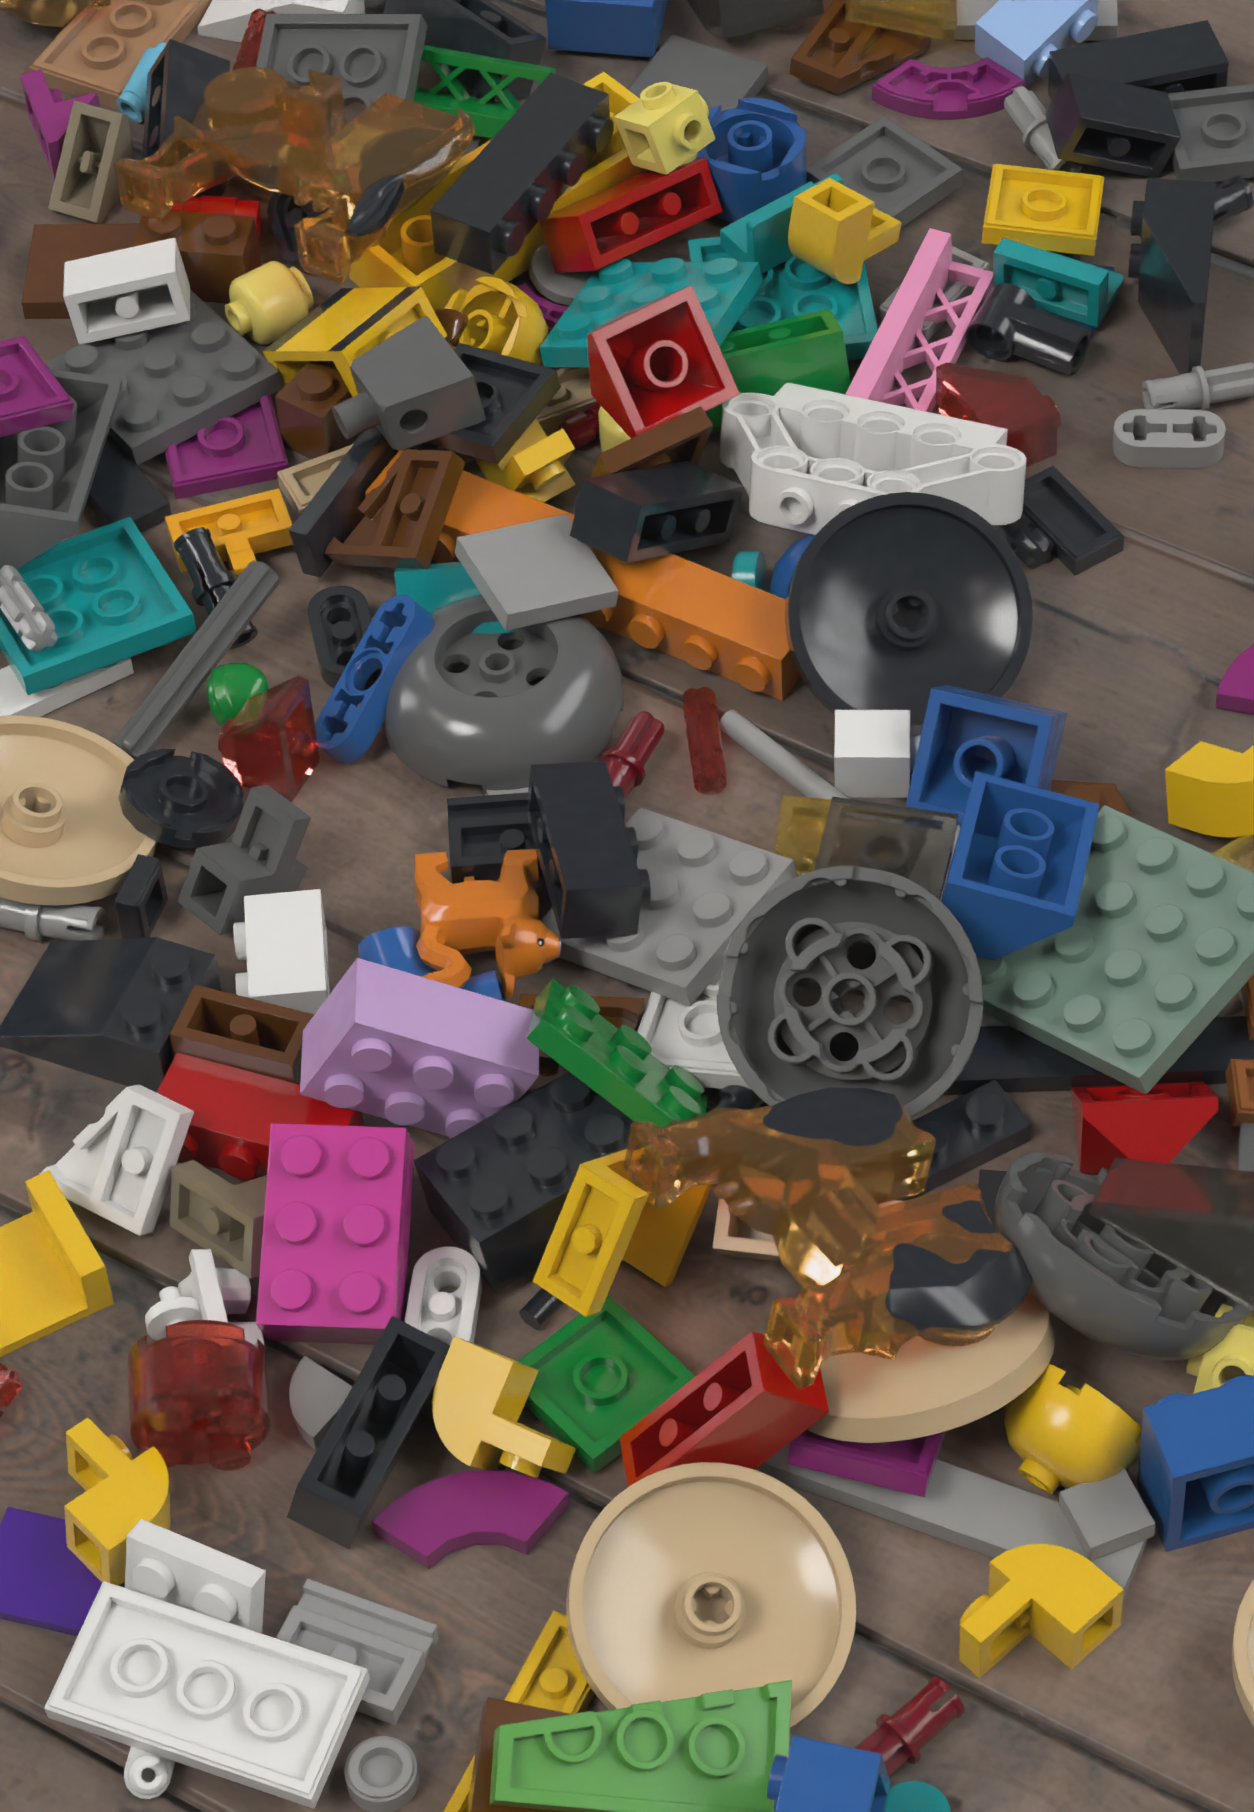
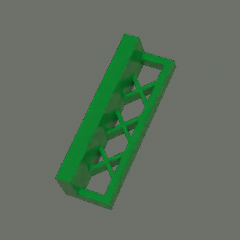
(486, 114)

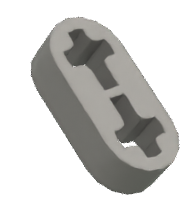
(1169, 438)

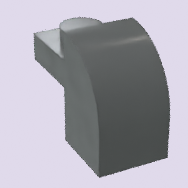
(253, 863)

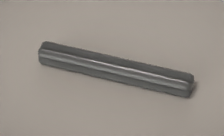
(197, 659)

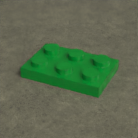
(612, 1059)

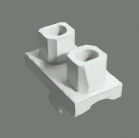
(203, 1295)

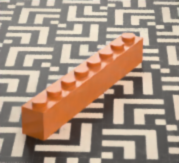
(660, 599)

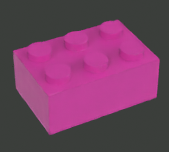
(335, 1232)

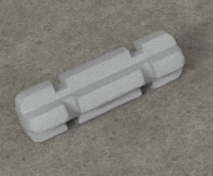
(25, 611)

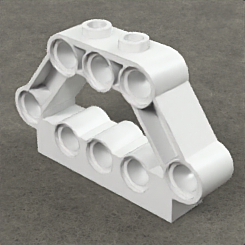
(824, 451)

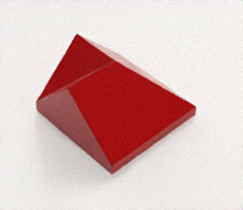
(658, 363)
(1135, 1125)

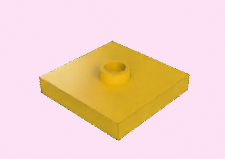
(1043, 209)

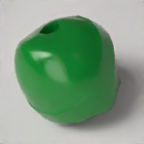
(231, 688)

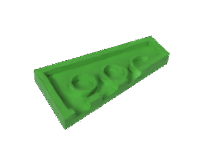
(649, 1756)

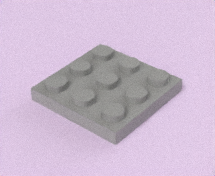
(697, 901)

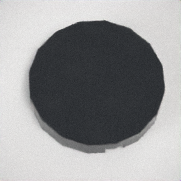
(181, 798)

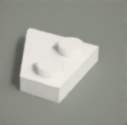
(126, 1159)

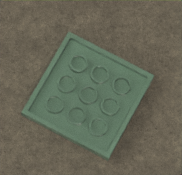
(1148, 959)

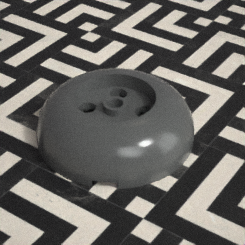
(472, 716)
(807, 933)
(1099, 1275)

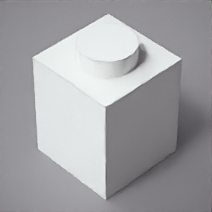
(874, 753)

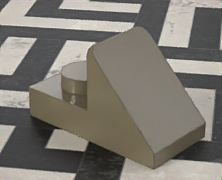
(220, 1214)

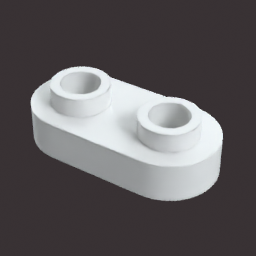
(445, 1313)

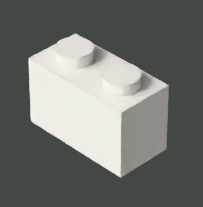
(126, 291)
(284, 950)

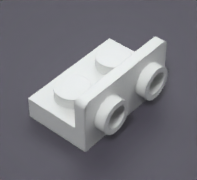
(194, 1576)

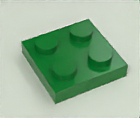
(600, 1381)

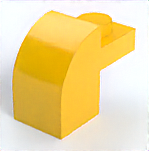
(838, 230)
(534, 464)
(1212, 791)
(479, 1411)
(115, 1499)
(1043, 1594)

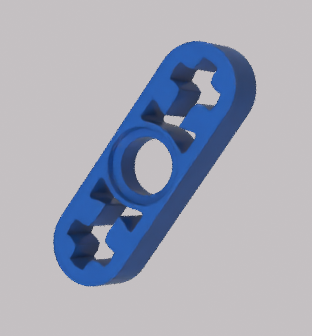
(342, 727)

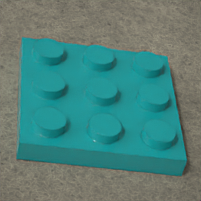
(720, 285)
(800, 289)
(105, 605)

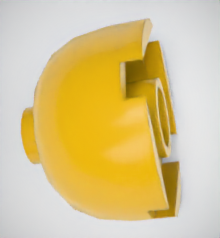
(501, 319)
(1069, 1434)

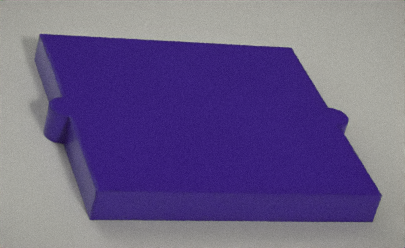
(41, 1576)

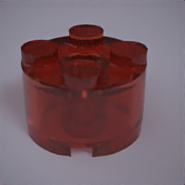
(199, 1395)

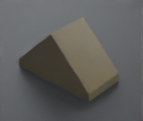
(86, 170)

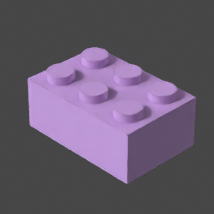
(416, 1050)

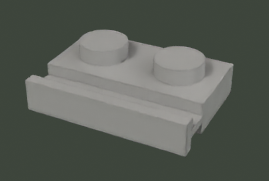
(365, 1635)

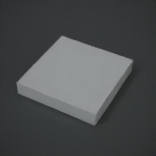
(535, 572)

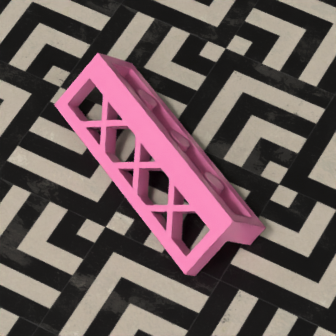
(903, 323)

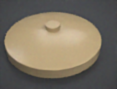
(62, 814)
(934, 1384)
(710, 1588)

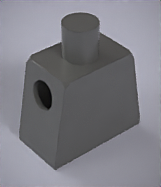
(410, 389)

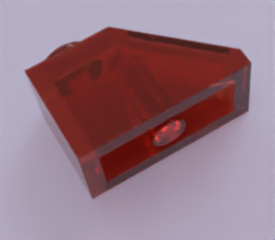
(1001, 402)
(273, 739)

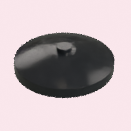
(907, 602)

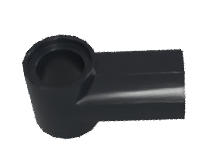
(1014, 325)

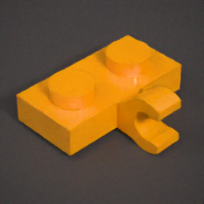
(238, 527)

